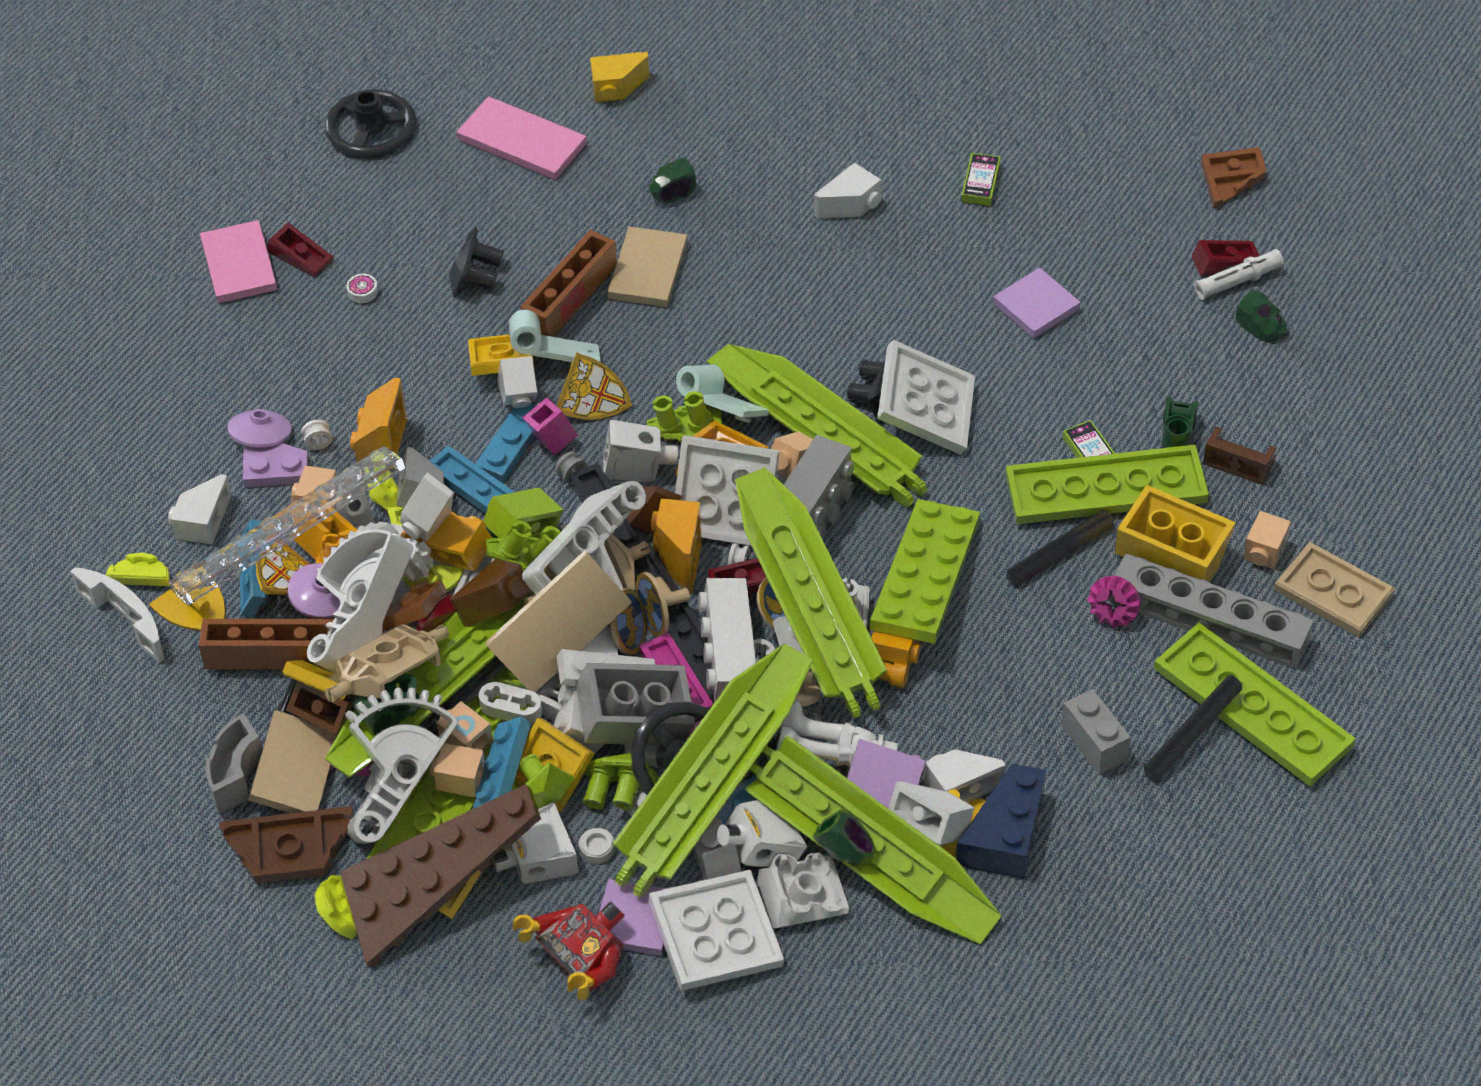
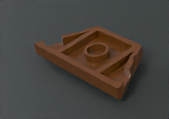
(289, 843)

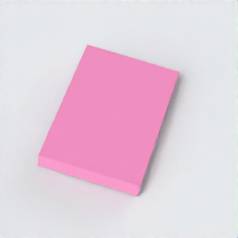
(238, 261)

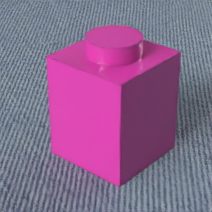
(550, 426)

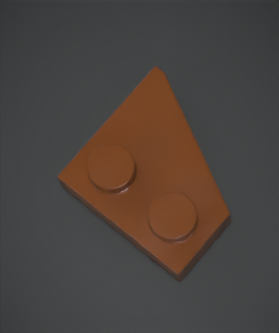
(1232, 173)
(414, 604)

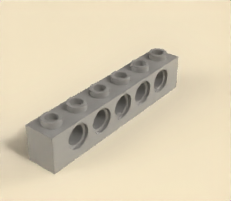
(1227, 613)

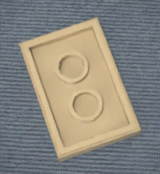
(647, 266)
(1334, 589)
(292, 765)

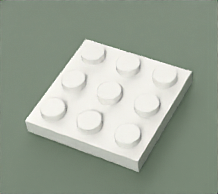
(926, 397)
(708, 476)
(715, 930)

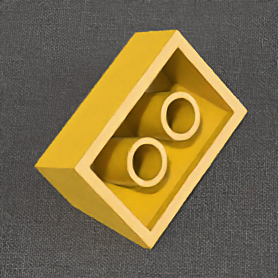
(1174, 534)

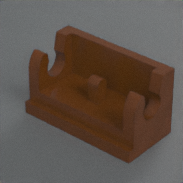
(1238, 459)

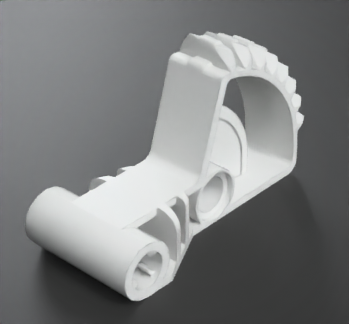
(590, 528)
(362, 589)
(387, 750)

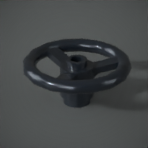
(369, 119)
(668, 746)

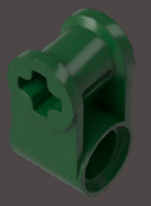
(1178, 423)
(390, 715)

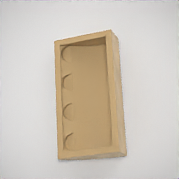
(558, 618)

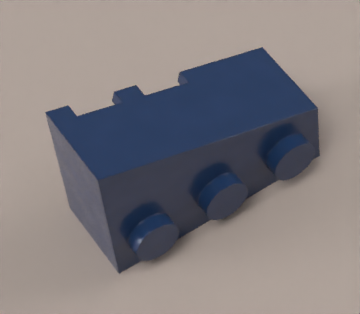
(1005, 826)

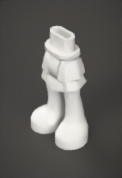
(844, 734)

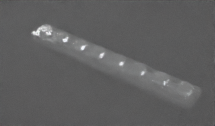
(285, 525)

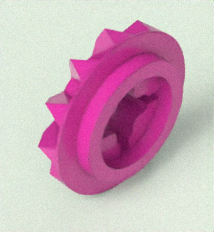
(1123, 592)

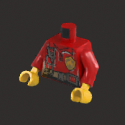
(578, 942)

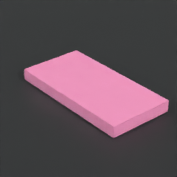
(521, 137)

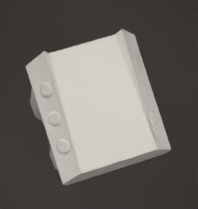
(801, 889)

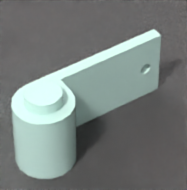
(527, 339)
(710, 382)

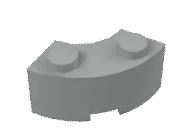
(231, 762)

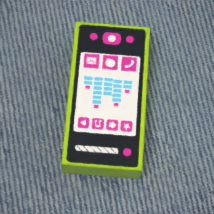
(981, 179)
(1086, 440)

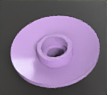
(259, 428)
(310, 597)

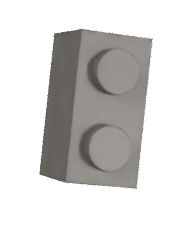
(1096, 731)

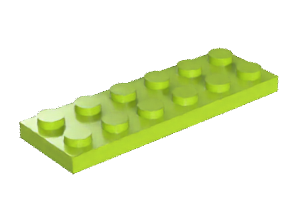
(1102, 483)
(925, 571)
(1264, 708)

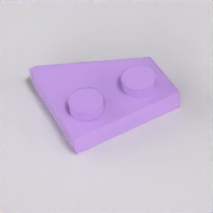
(273, 465)

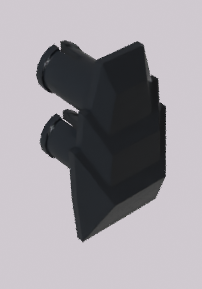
(463, 270)
(868, 393)

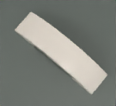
(100, 589)

